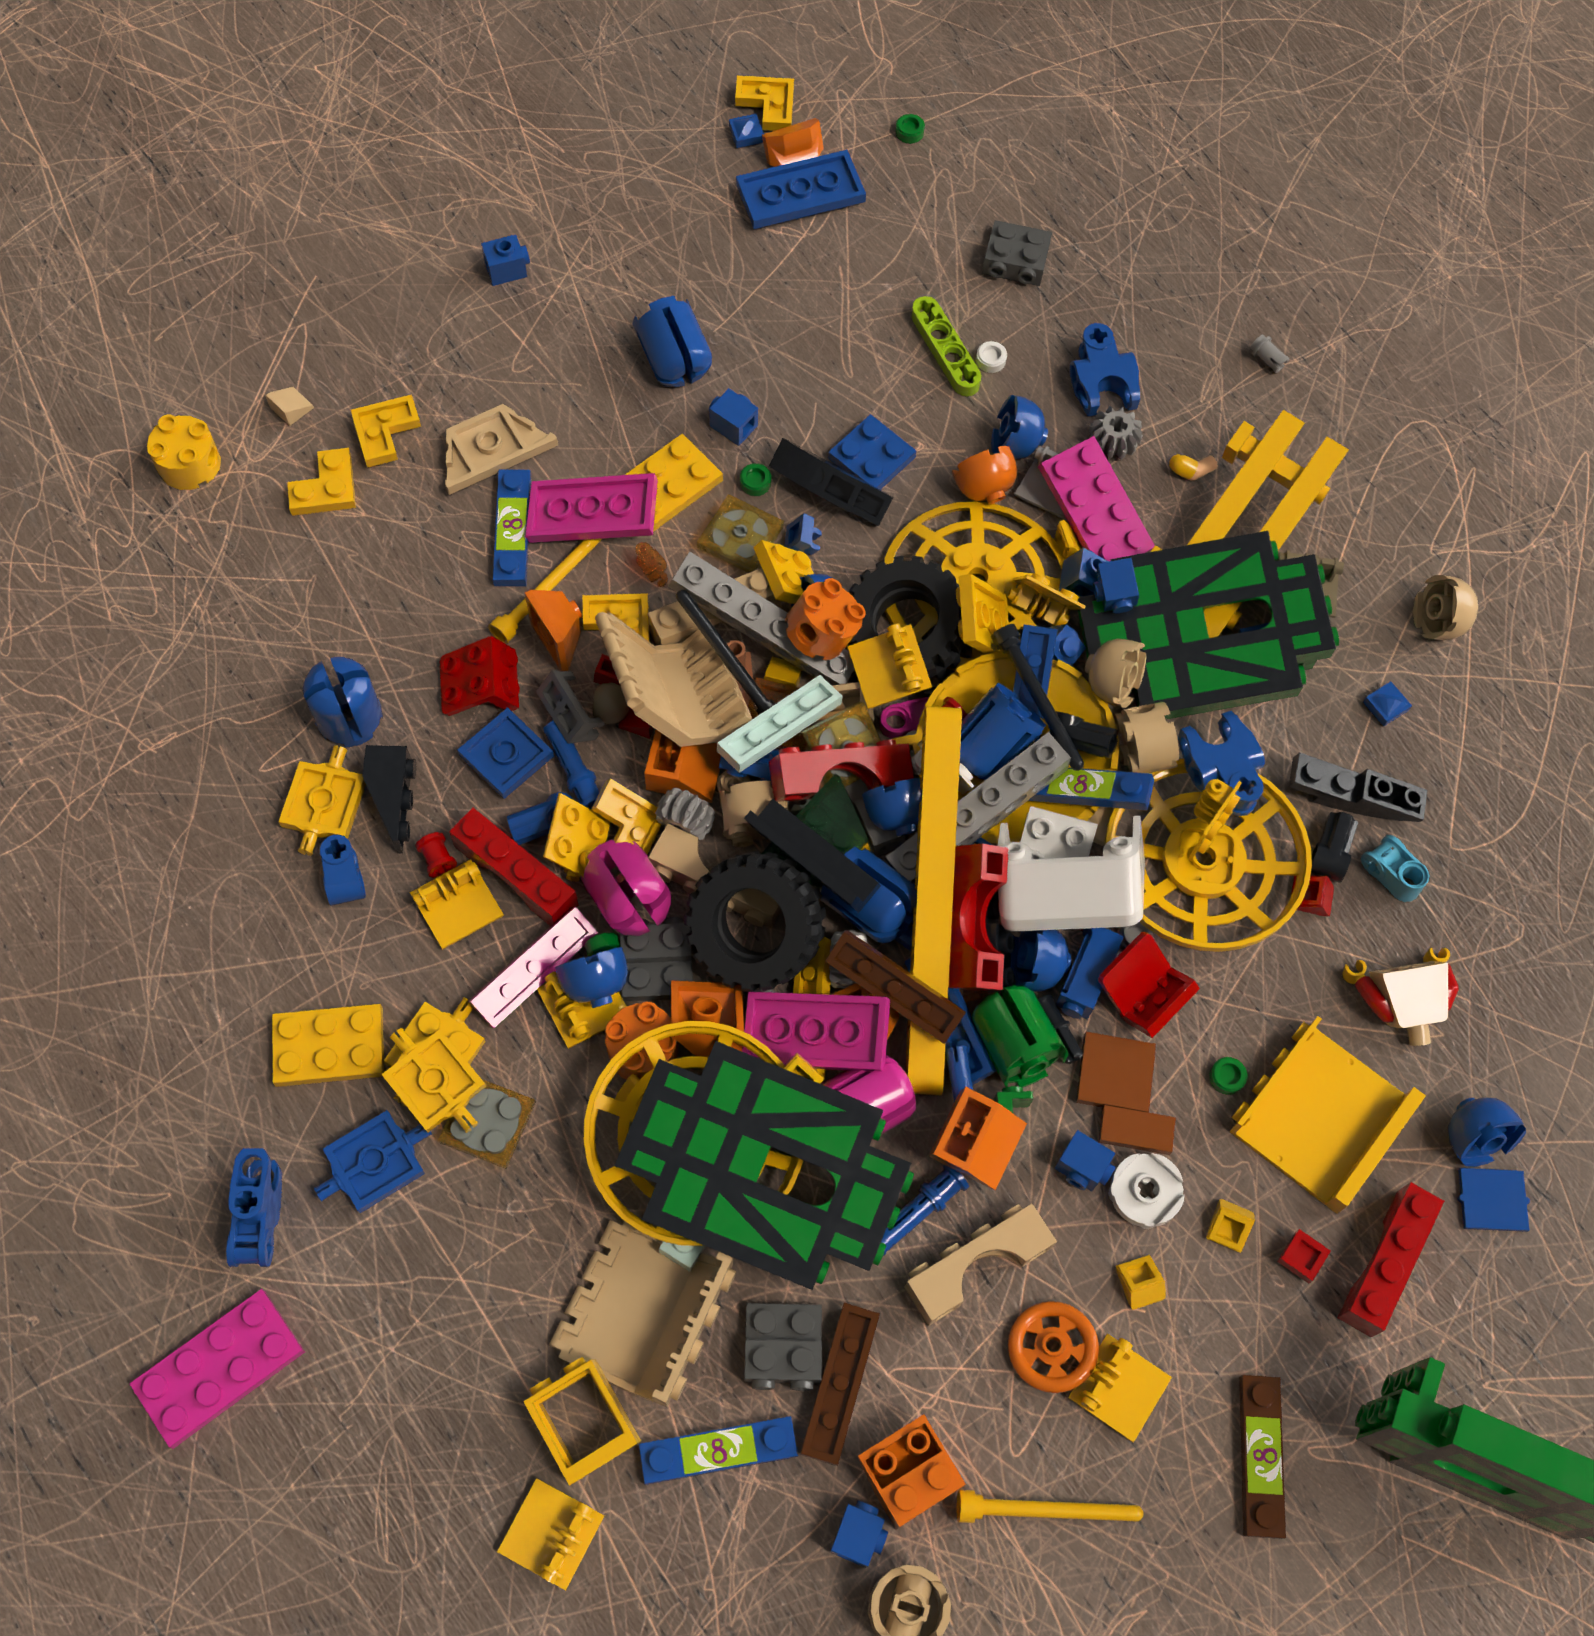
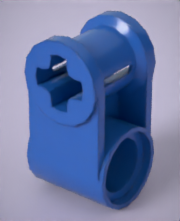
(342, 875)

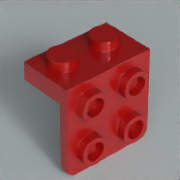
(479, 675)
(1146, 986)

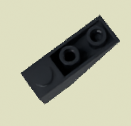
(388, 777)

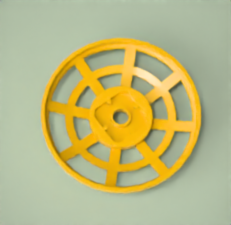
(976, 558)
(1228, 865)
(627, 1112)

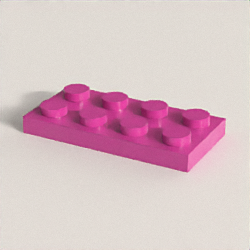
(1095, 502)
(592, 508)
(822, 1028)
(216, 1368)

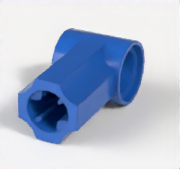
(533, 821)

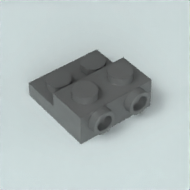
(1017, 253)
(657, 960)
(783, 1345)

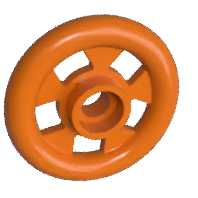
(1023, 1358)

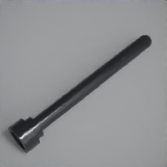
(1008, 641)
(724, 652)

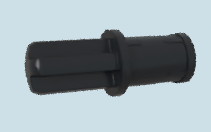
(1061, 1027)

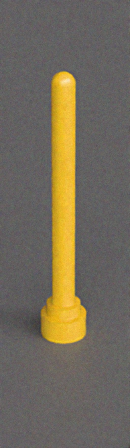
(505, 627)
(973, 1506)

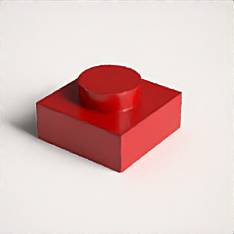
(1304, 1256)

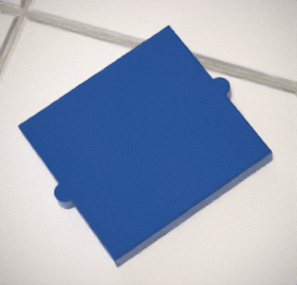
(1493, 1199)

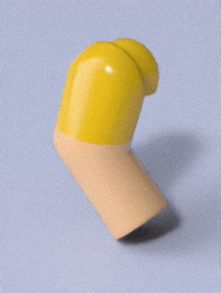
(1190, 468)

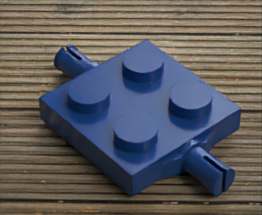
(373, 1161)

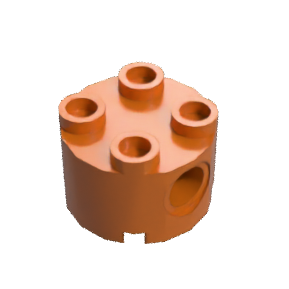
(824, 619)
(629, 1025)

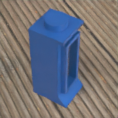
(1082, 984)

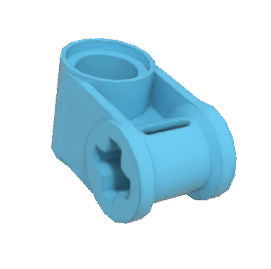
(1393, 866)

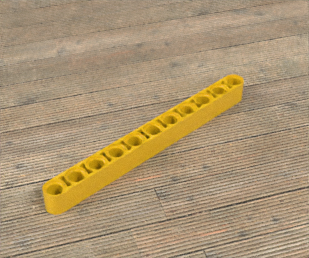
(934, 884)

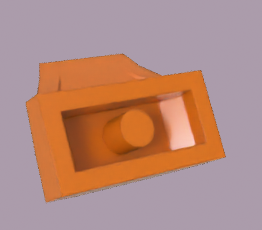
(793, 143)

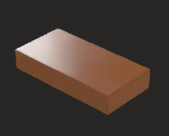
(1137, 1130)

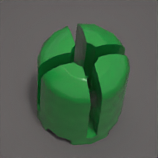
(1018, 1035)

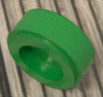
(910, 128)
(755, 479)
(601, 943)
(1228, 1075)

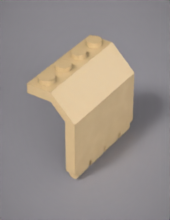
(676, 686)
(642, 1313)

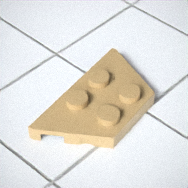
(491, 443)

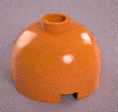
(987, 475)

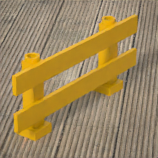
(1262, 461)

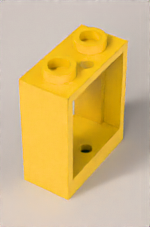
(546, 1389)

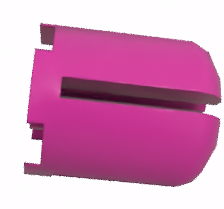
(614, 893)
(883, 1089)

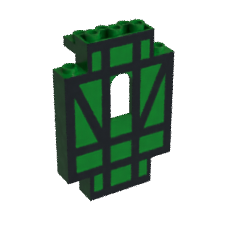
(1230, 670)
(709, 1143)
(1479, 1454)

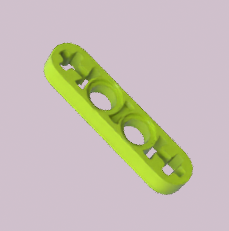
(942, 347)

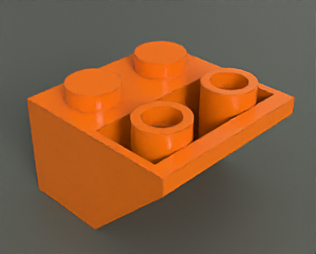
(684, 767)
(978, 1138)
(910, 1471)

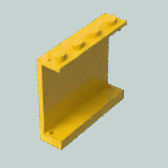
(1323, 1117)

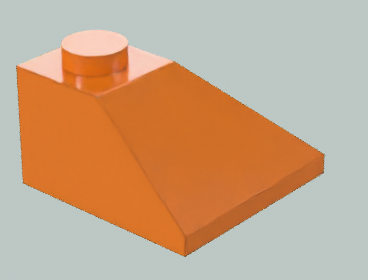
(555, 624)
(705, 1003)

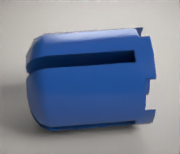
(673, 342)
(330, 701)
(997, 732)
(888, 910)

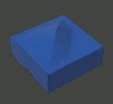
(746, 130)
(1387, 703)

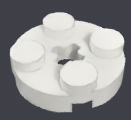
(1145, 1169)

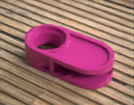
(909, 711)

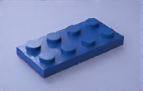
(800, 189)

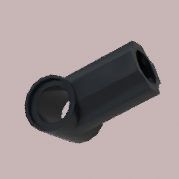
(1088, 736)
(1332, 852)

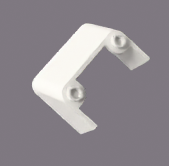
(1073, 889)

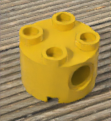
(183, 451)

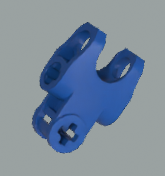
(1103, 370)
(1229, 762)
(254, 1209)

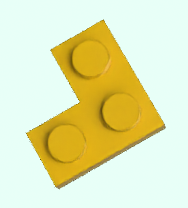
(769, 93)
(378, 422)
(330, 491)
(783, 569)
(628, 608)
(629, 812)

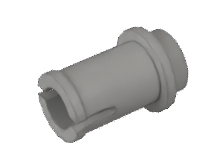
(1269, 353)

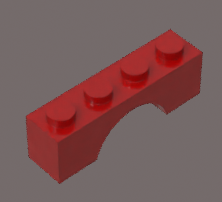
(799, 774)
(977, 876)
(528, 877)
(1387, 1273)

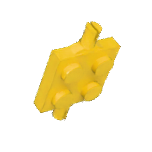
(322, 800)
(430, 1020)
(434, 1080)

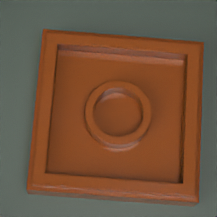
(1116, 1072)

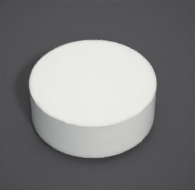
(991, 357)

